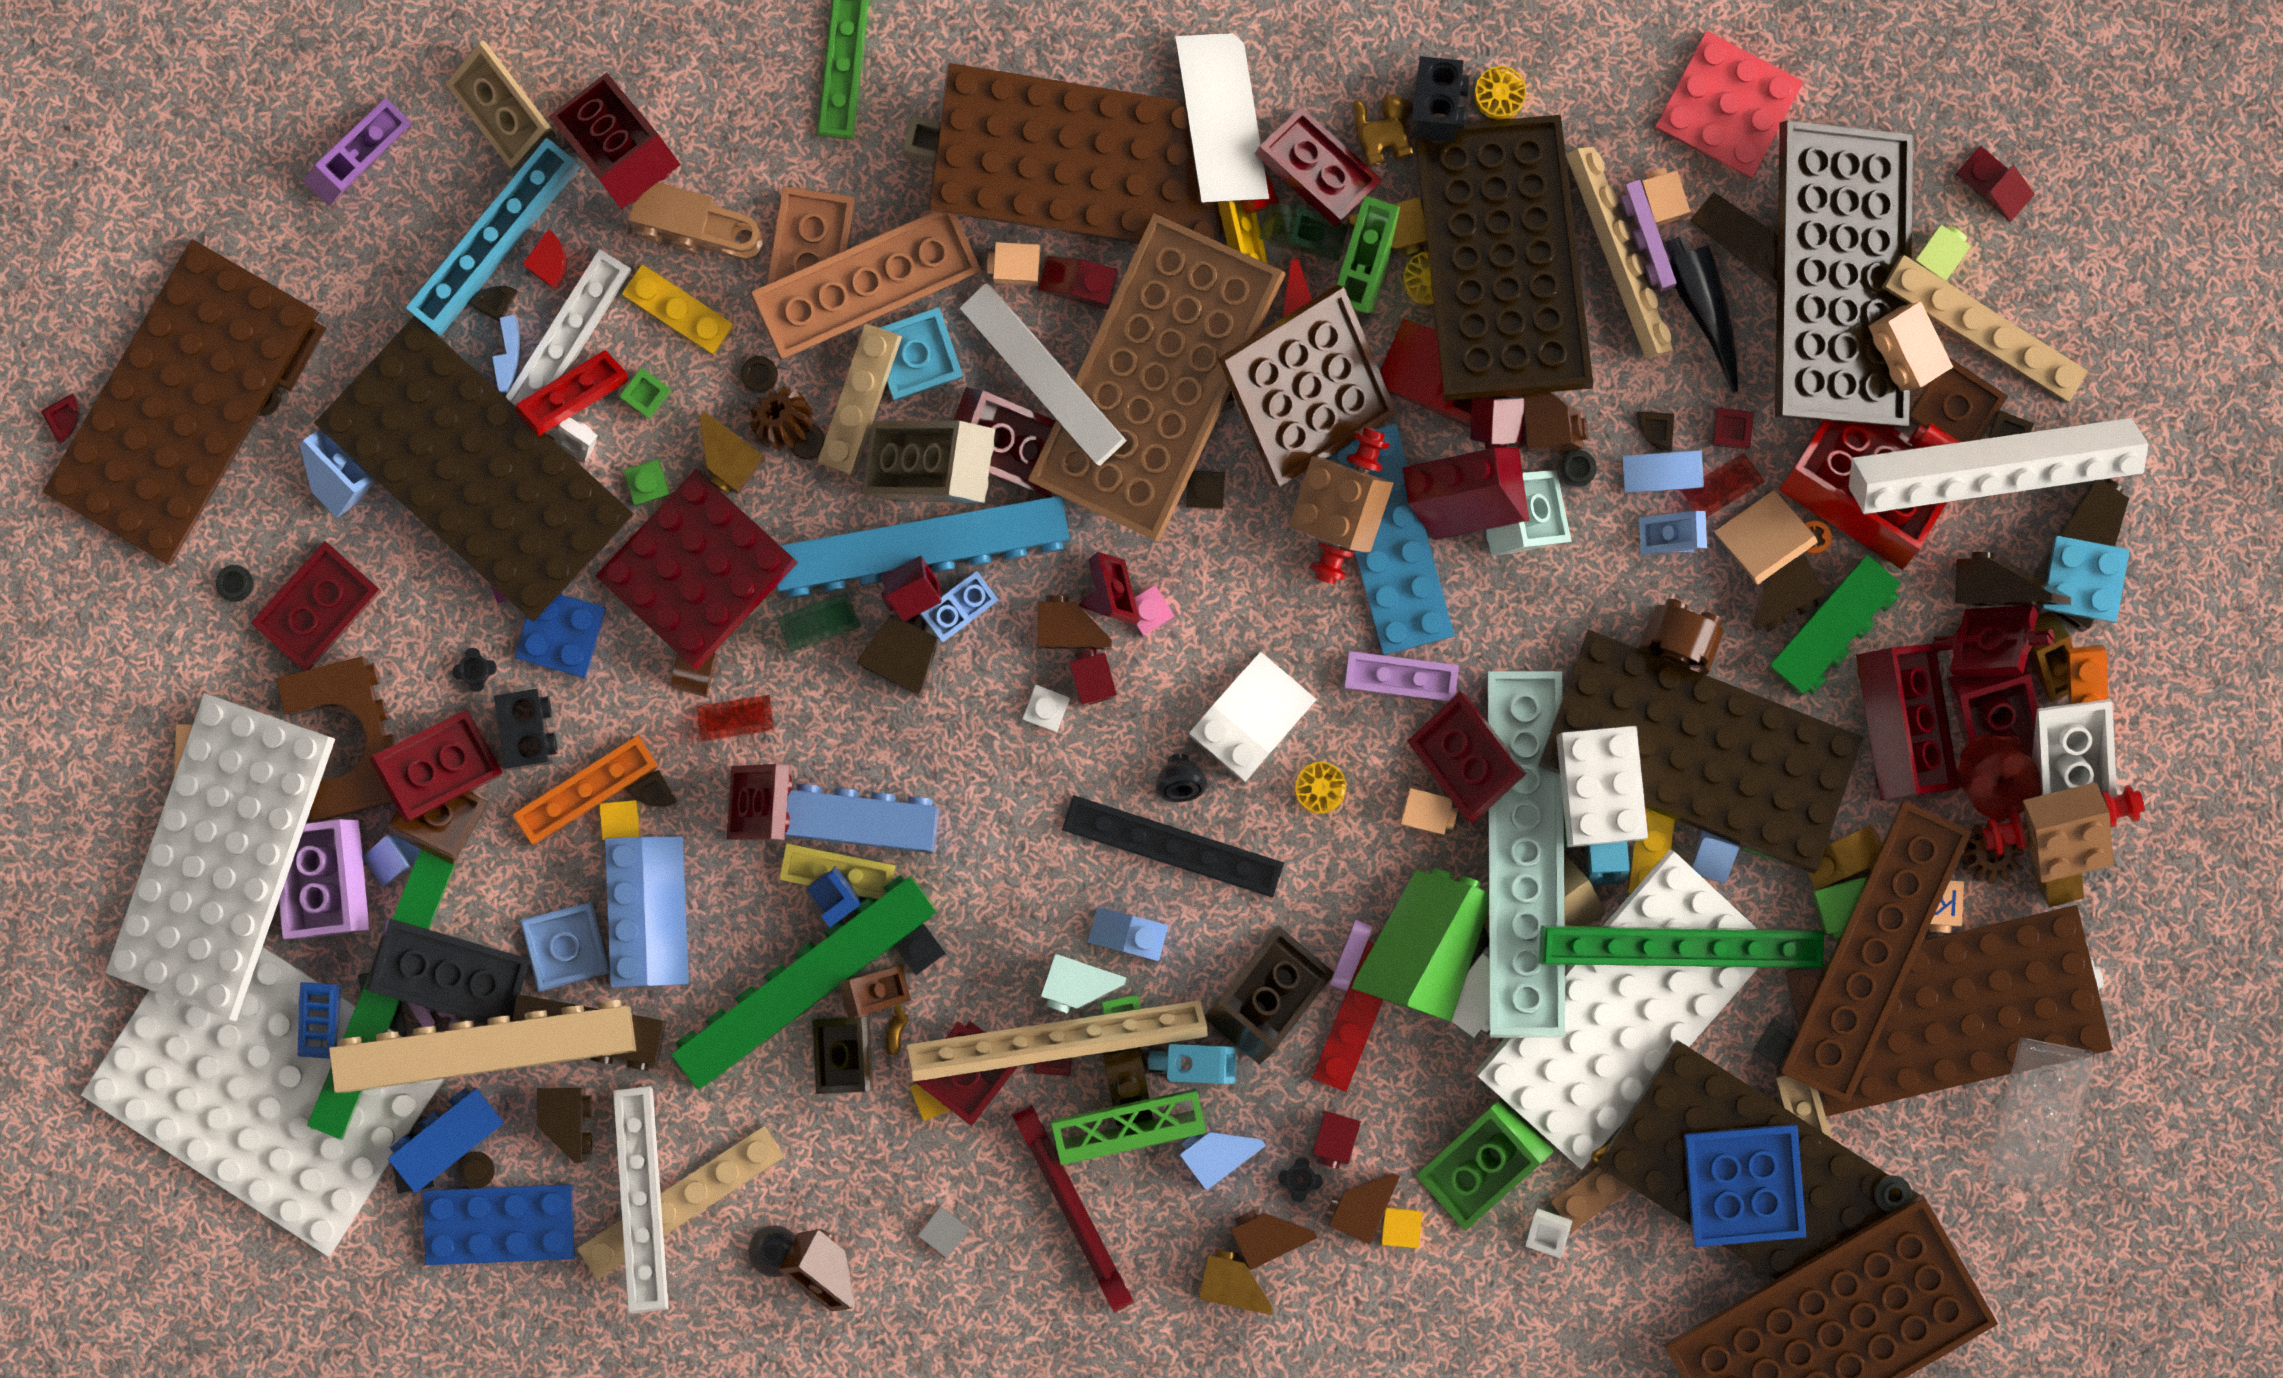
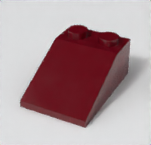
(1017, 437)
(1995, 707)

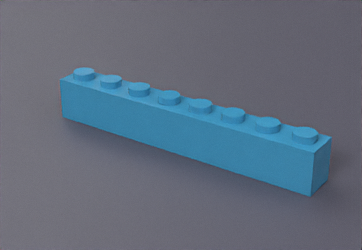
(938, 540)

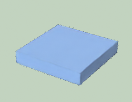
(565, 946)

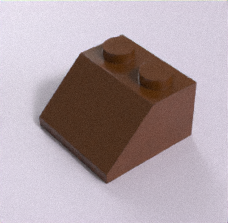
(1553, 424)

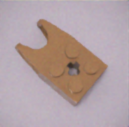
(693, 222)

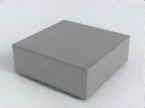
(943, 1232)

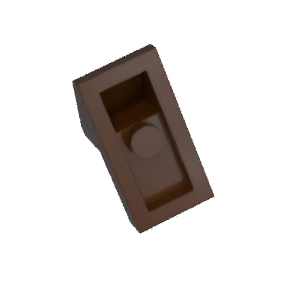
(875, 991)

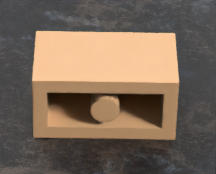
(1910, 346)

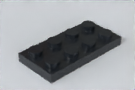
(446, 972)

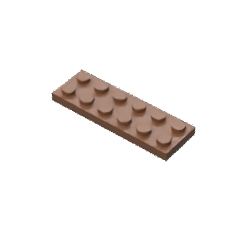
(865, 282)

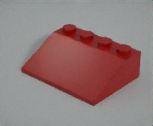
(1822, 485)

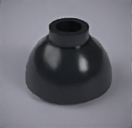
(1180, 780)
(769, 1249)

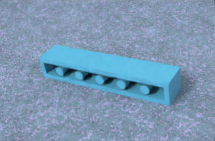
(493, 237)

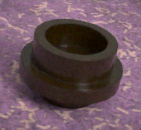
(476, 1170)

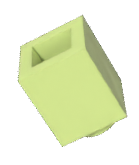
(1943, 251)

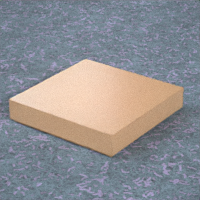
(1765, 537)

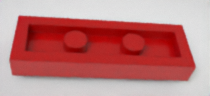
(571, 393)

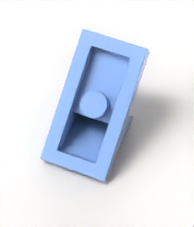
(1673, 533)
(1714, 857)
(391, 858)

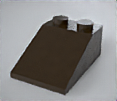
(1269, 995)

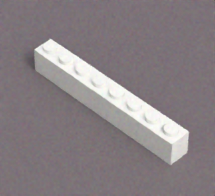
(1997, 465)

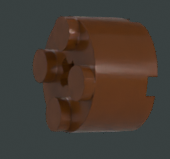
(1683, 635)

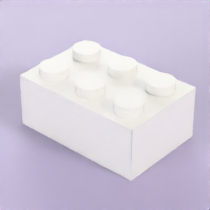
(1602, 786)

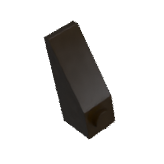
(1740, 235)
(1999, 583)

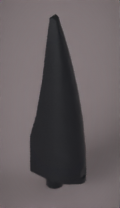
(1704, 297)

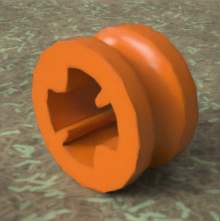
(1825, 536)

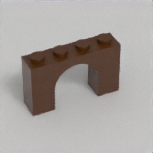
(349, 686)

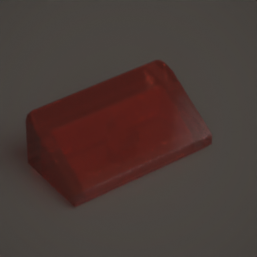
(1724, 486)
(735, 718)

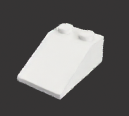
(1252, 717)
(2075, 746)

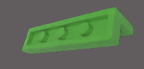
(1130, 1135)

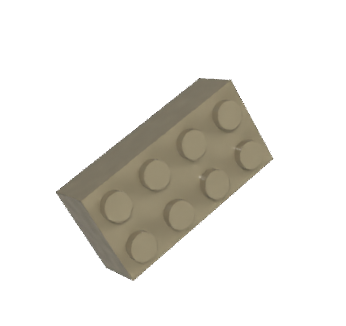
(929, 461)

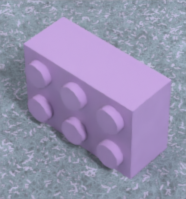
(325, 883)

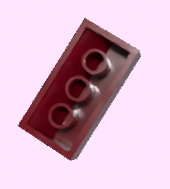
(1907, 721)

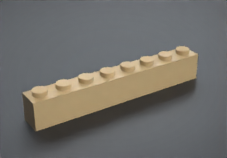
(483, 1048)

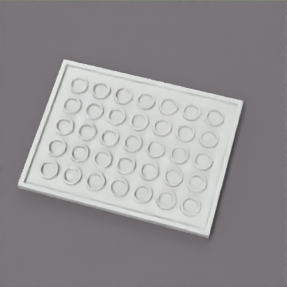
(241, 1100)

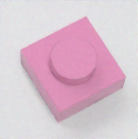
(1152, 610)

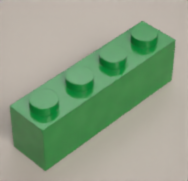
(1834, 625)

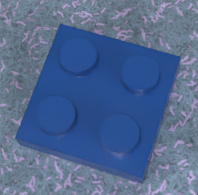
(562, 636)

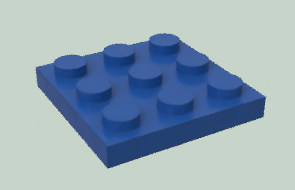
(1745, 1185)

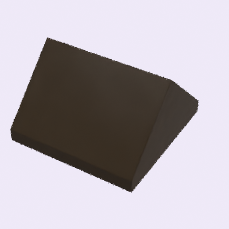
(842, 1055)

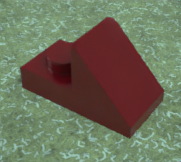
(1995, 183)
(1113, 589)

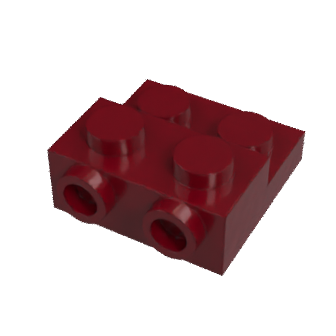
(969, 1092)

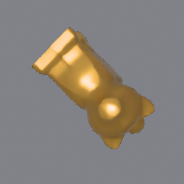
(1384, 134)

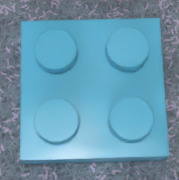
(924, 355)
(2089, 575)

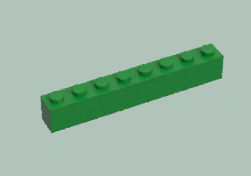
(804, 982)

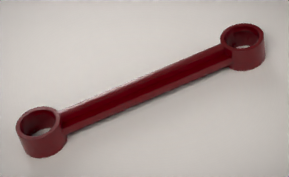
(1073, 1208)

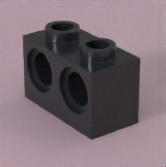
(1439, 99)
(515, 732)

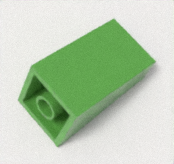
(1427, 944)

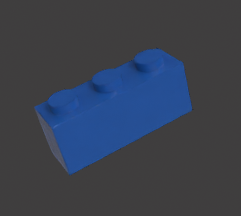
(444, 1138)

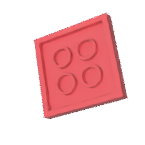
(1729, 104)

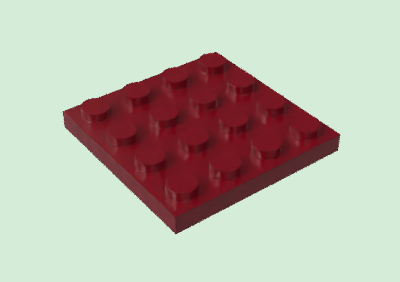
(696, 569)

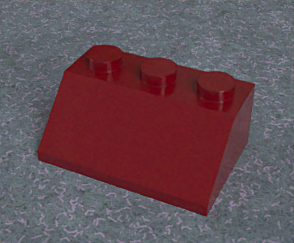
(1468, 492)

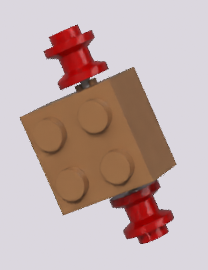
(1343, 504)
(2066, 829)

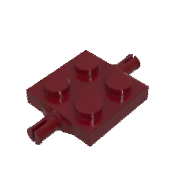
(1993, 641)

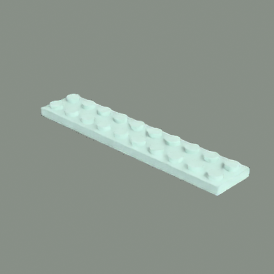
(1525, 862)

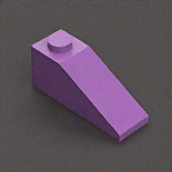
(356, 152)

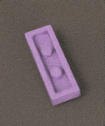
(1647, 236)
(1401, 676)

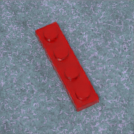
(1348, 1034)

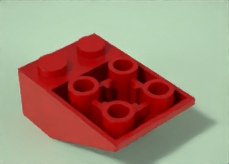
(1415, 374)

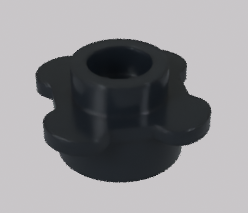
(471, 659)
(1299, 1190)

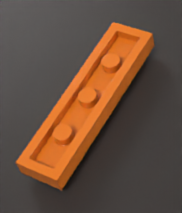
(585, 790)

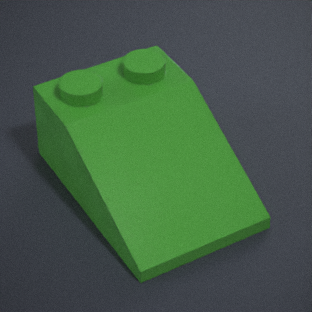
(1484, 1163)

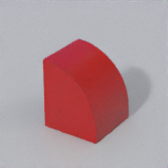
(548, 260)

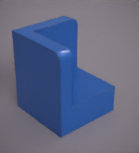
(834, 896)

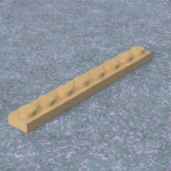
(1056, 1040)

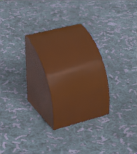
(689, 680)

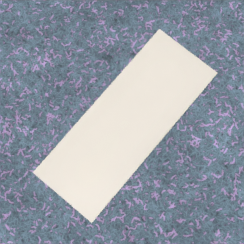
(1221, 117)

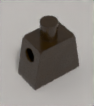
(901, 653)

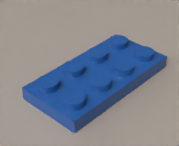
(498, 1224)

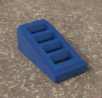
(304, 1020)

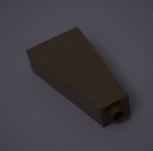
(2093, 520)

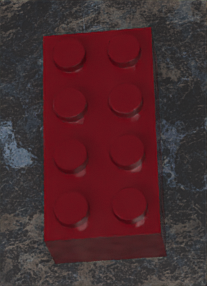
(614, 141)

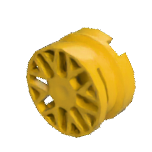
(1499, 93)
(1417, 280)
(1320, 787)

